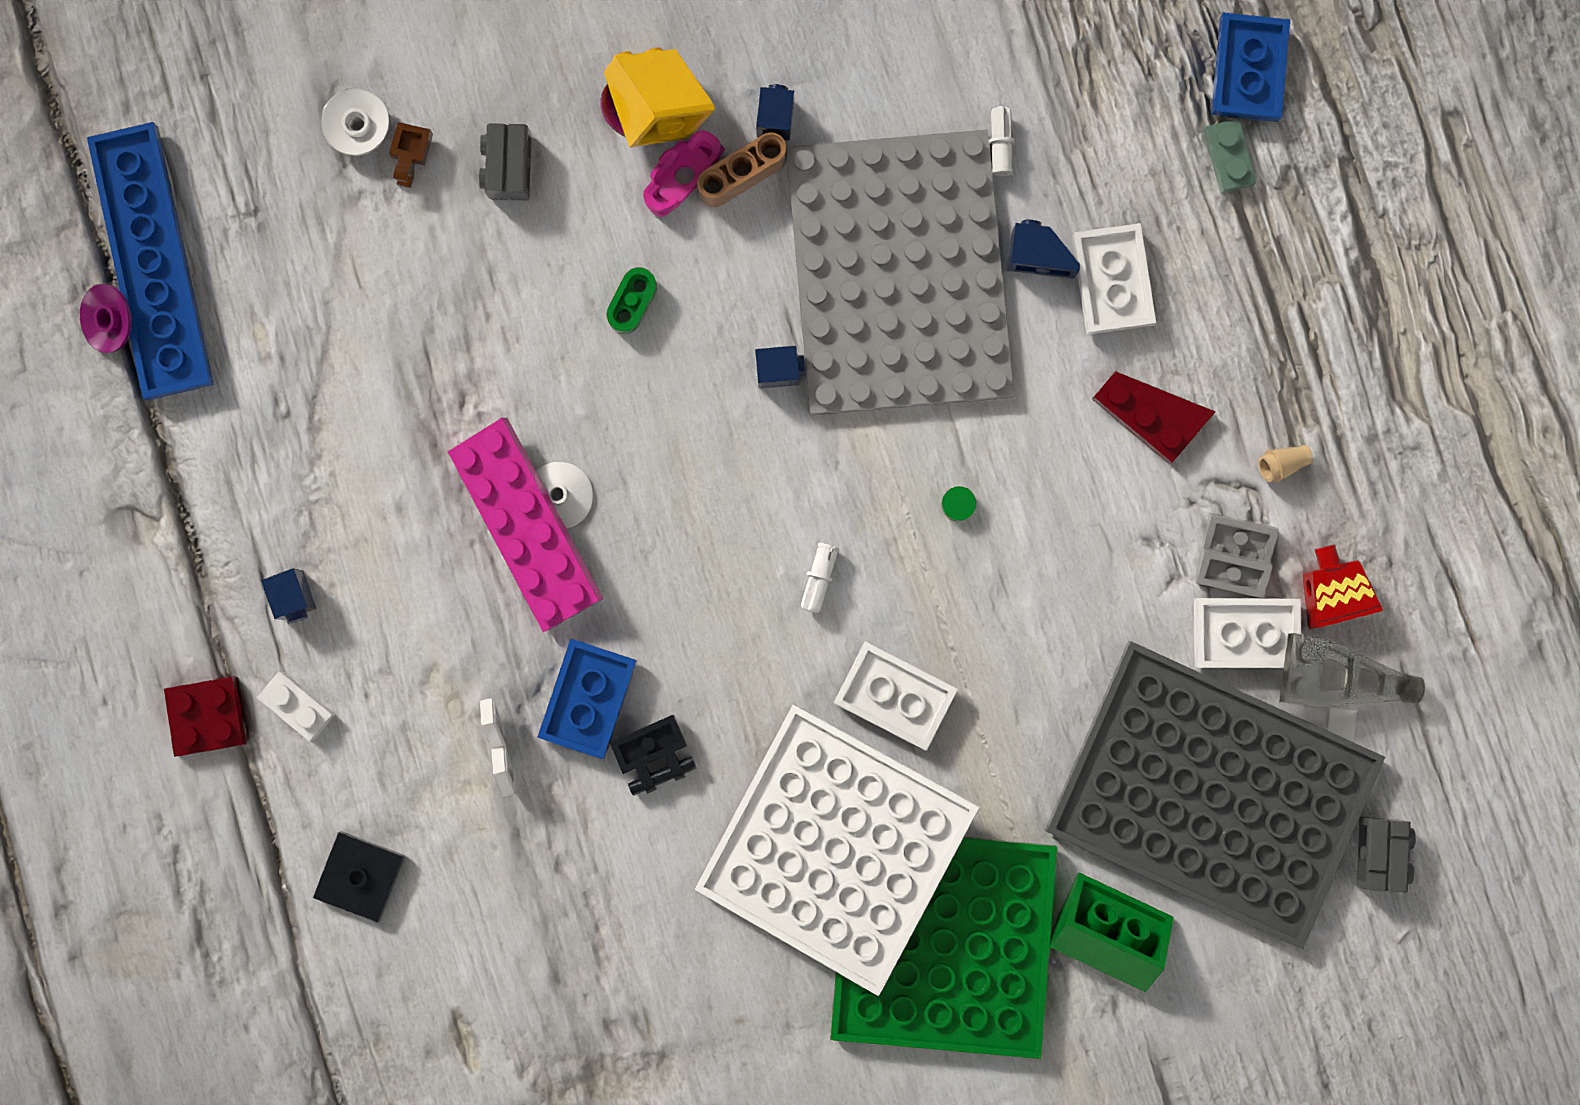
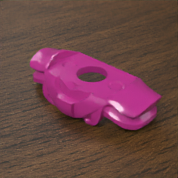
(697, 153)

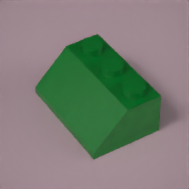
(1113, 932)

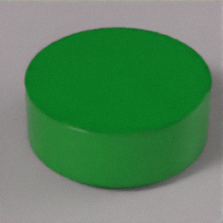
(958, 503)

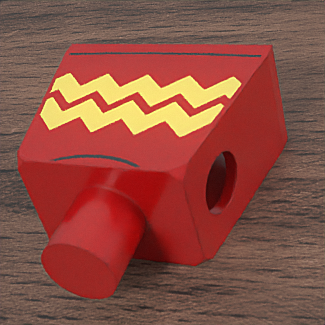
(1337, 590)

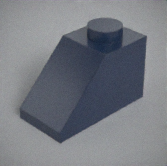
(1040, 251)

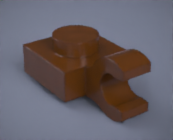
(409, 147)

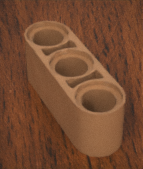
(748, 155)

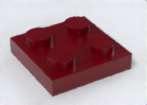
(205, 716)

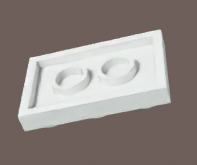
(1113, 279)
(1243, 631)
(895, 695)

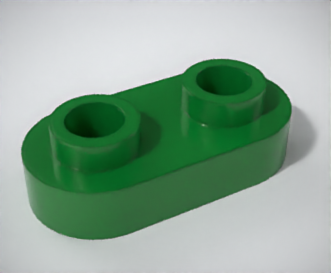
(630, 301)

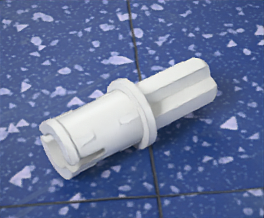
(1001, 141)
(819, 577)

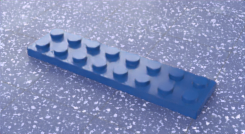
(150, 261)

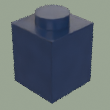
(775, 111)
(779, 366)
(289, 595)

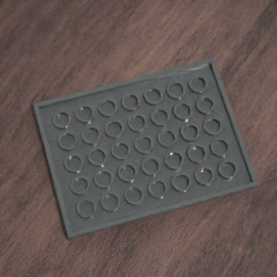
(1215, 794)

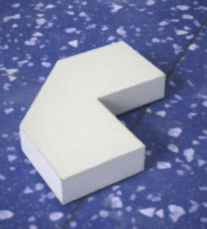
(502, 762)

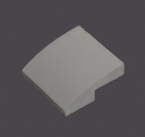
(1236, 555)

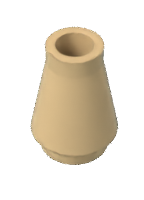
(1281, 463)

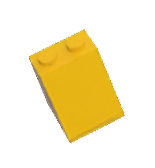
(656, 96)

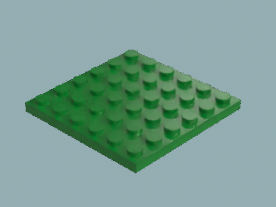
(972, 964)

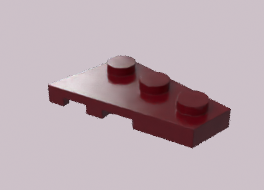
(1153, 415)

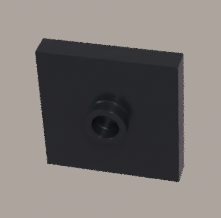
(359, 876)

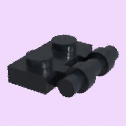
(650, 744)

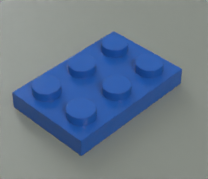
(1250, 67)
(587, 698)

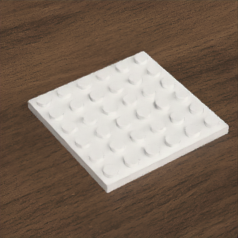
(837, 849)

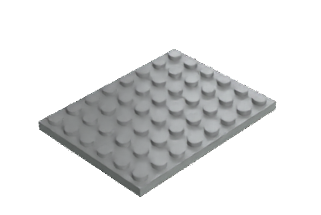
(899, 272)

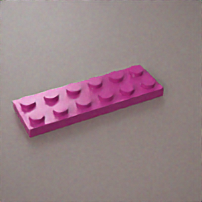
(525, 524)

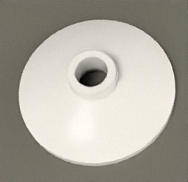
(344, 111)
(576, 489)

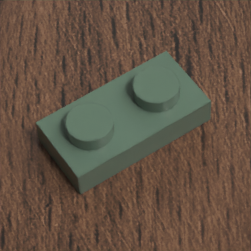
(1229, 156)

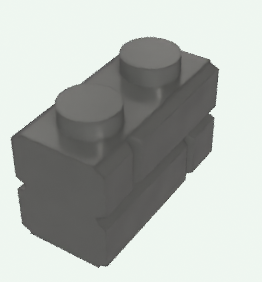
(507, 161)
(1385, 854)

